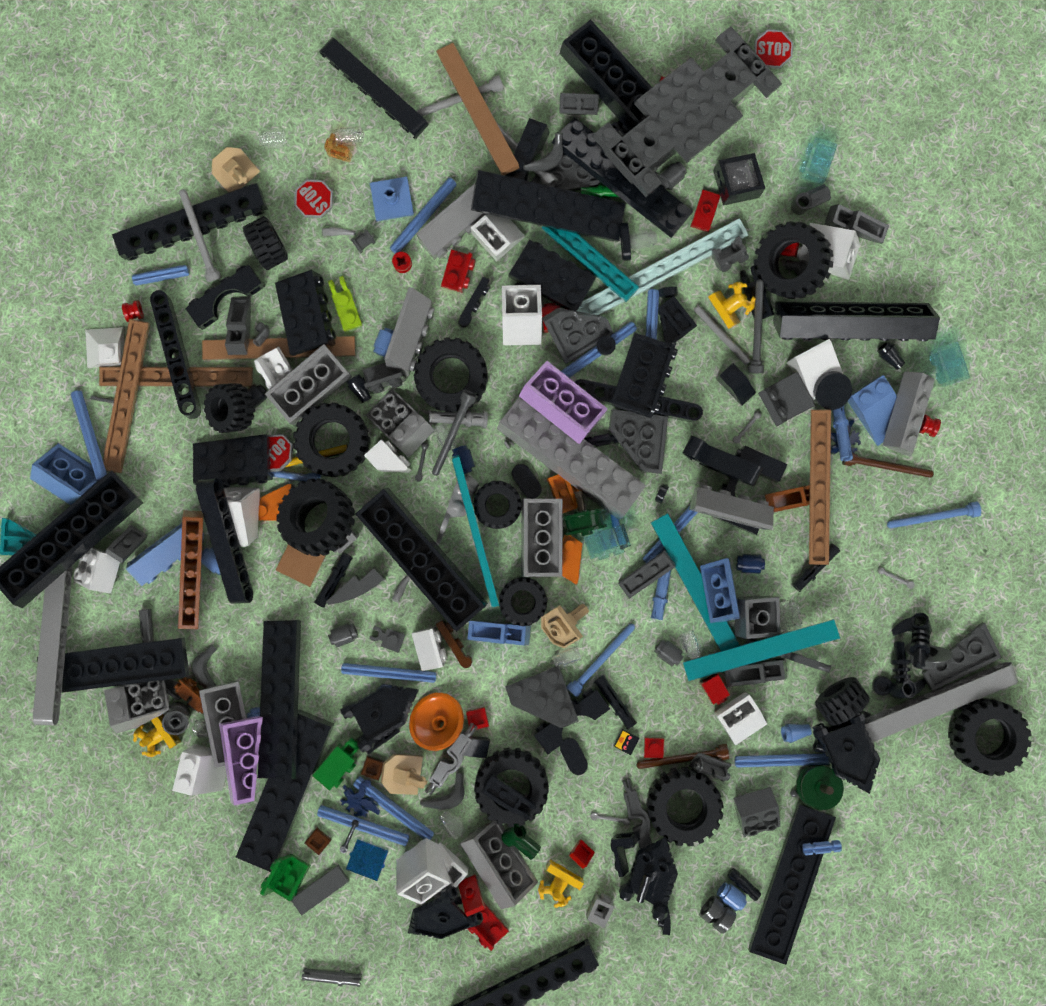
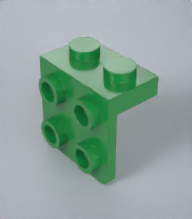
(285, 877)

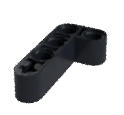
(722, 461)

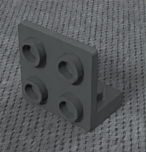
(379, 377)
(786, 399)

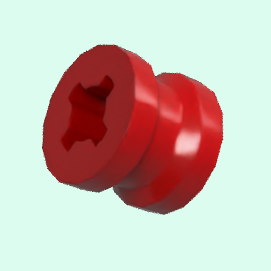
(404, 265)
(132, 310)
(930, 426)

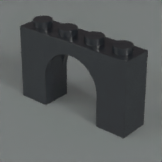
(772, 470)

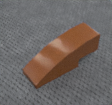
(789, 498)

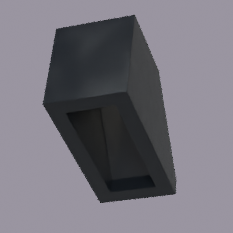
(736, 384)

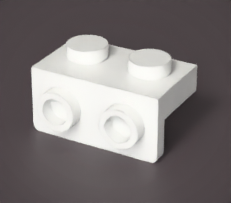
(273, 367)

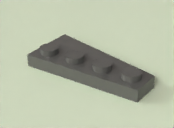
(969, 654)

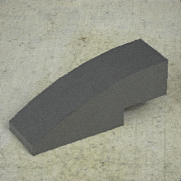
(864, 225)
(238, 326)
(357, 587)
(757, 673)

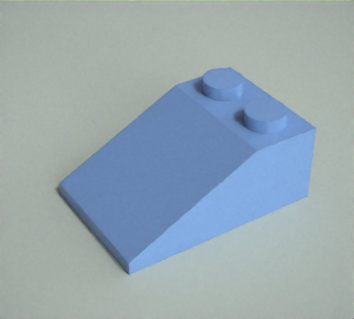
(874, 407)

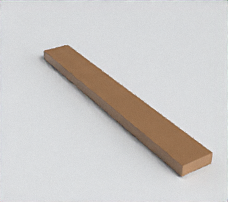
(477, 109)
(217, 351)
(201, 375)
(125, 395)
(819, 487)

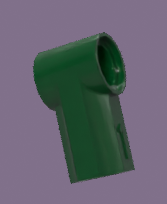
(518, 837)

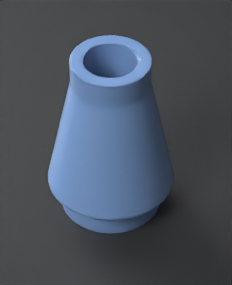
(794, 732)

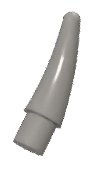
(333, 231)
(400, 589)

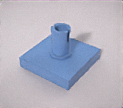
(391, 199)

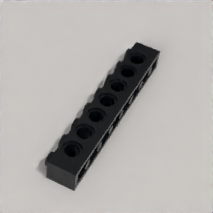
(126, 238)
(529, 976)

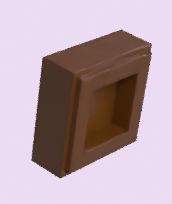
(372, 768)
(318, 841)

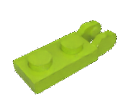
(345, 306)

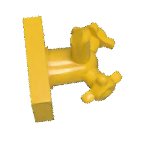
(727, 307)
(155, 736)
(561, 880)

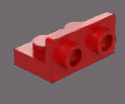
(457, 271)
(490, 929)

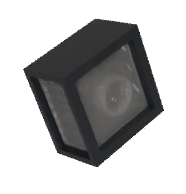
(739, 179)

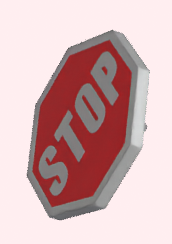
(774, 48)
(313, 198)
(280, 452)

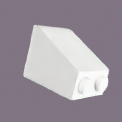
(844, 246)
(521, 314)
(814, 364)
(245, 512)
(197, 772)
(421, 872)

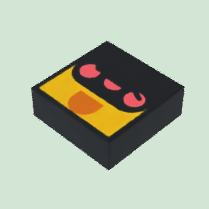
(626, 742)

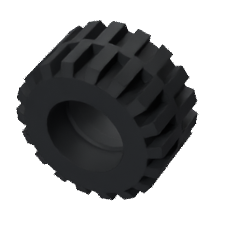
(265, 243)
(229, 407)
(482, 496)
(531, 616)
(842, 701)

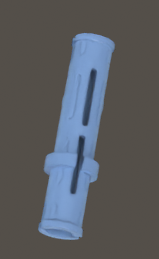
(841, 426)
(660, 596)

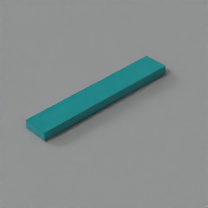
(594, 262)

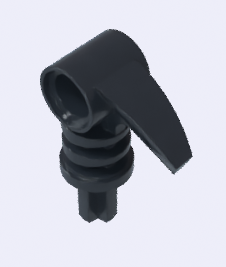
(920, 636)
(903, 686)

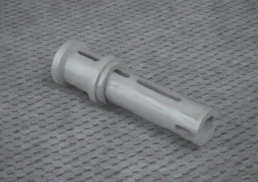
(470, 418)

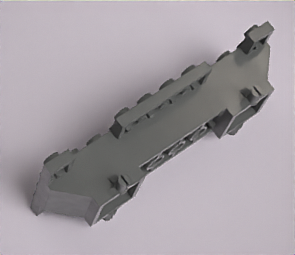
(687, 112)

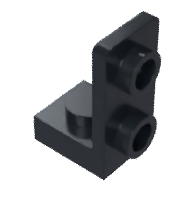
(618, 845)

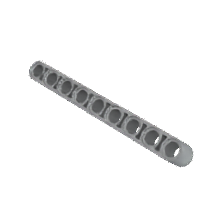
(52, 650)
(940, 701)

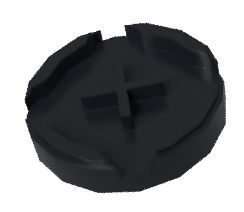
(832, 390)

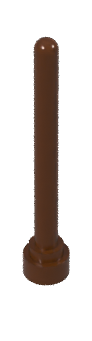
(888, 465)
(720, 752)

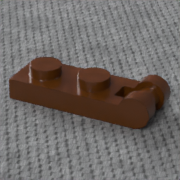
(454, 644)

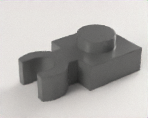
(391, 639)

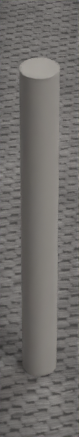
(722, 335)

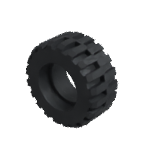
(773, 246)
(449, 349)
(306, 434)
(298, 505)
(1014, 741)
(517, 761)
(695, 829)

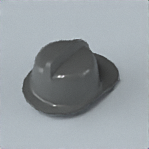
(936, 656)

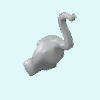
(456, 505)

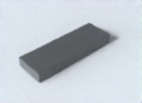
(647, 574)
(320, 889)

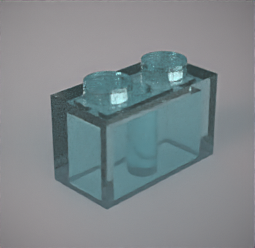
(818, 160)
(949, 364)
(607, 541)

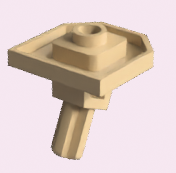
(233, 169)
(561, 625)
(402, 774)

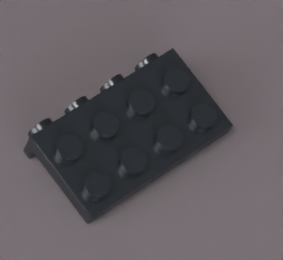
(559, 279)
(305, 312)
(644, 375)
(233, 460)

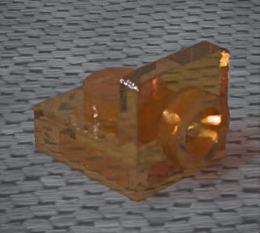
(339, 152)

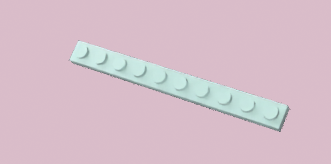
(668, 267)

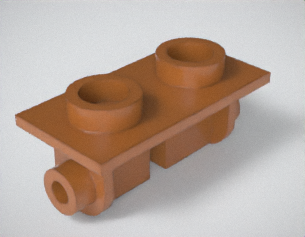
(189, 688)

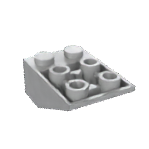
(400, 422)
(135, 704)

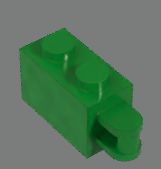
(336, 764)

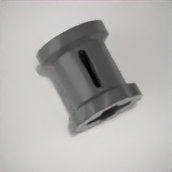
(363, 241)

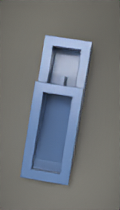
(499, 632)

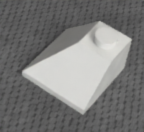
(104, 347)

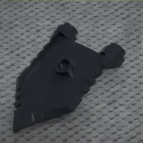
(380, 712)
(850, 752)
(652, 878)
(442, 916)

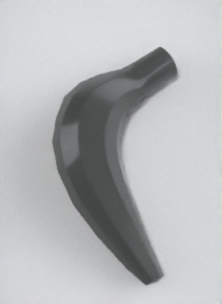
(551, 159)
(200, 670)
(449, 801)

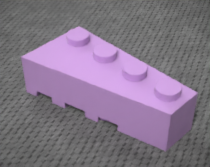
(241, 756)

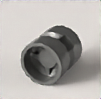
(176, 719)
(720, 916)

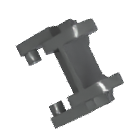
(730, 255)

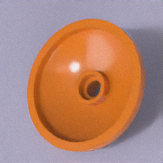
(426, 721)

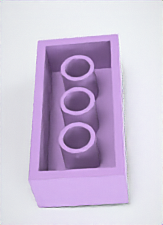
(562, 402)

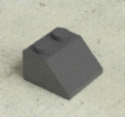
(758, 617)

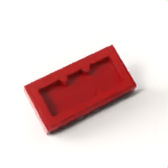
(705, 210)
(471, 895)

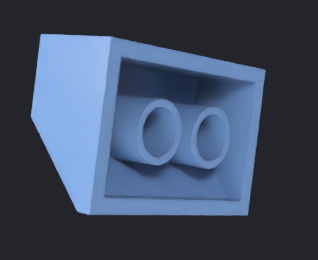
(63, 474)
(720, 591)

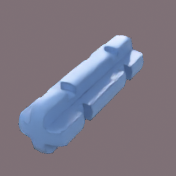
(822, 847)

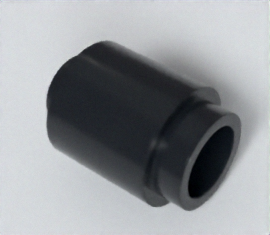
(258, 394)

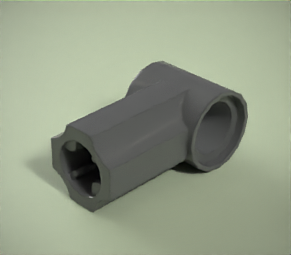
(811, 199)

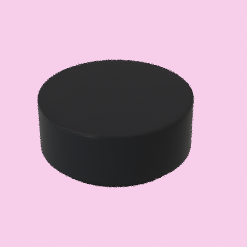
(668, 292)
(605, 345)
(661, 494)
(881, 685)

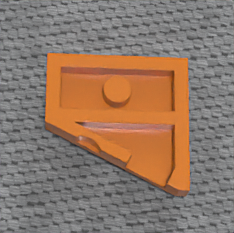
(563, 490)
(270, 502)
(571, 558)

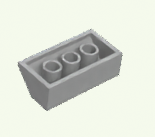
(449, 225)
(409, 332)
(308, 384)
(908, 412)
(732, 508)
(541, 538)
(221, 705)
(499, 865)

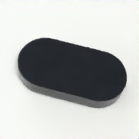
(625, 242)
(526, 481)
(573, 756)

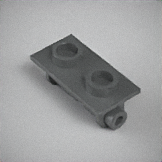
(711, 766)

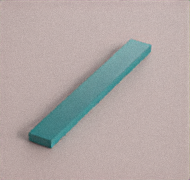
(475, 531)
(691, 579)
(761, 650)

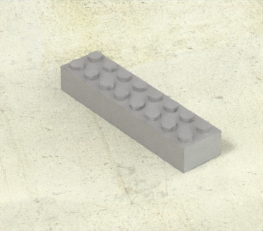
(577, 463)

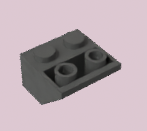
(757, 812)

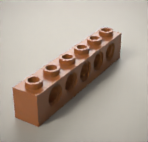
(190, 569)

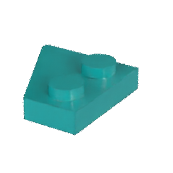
(13, 537)

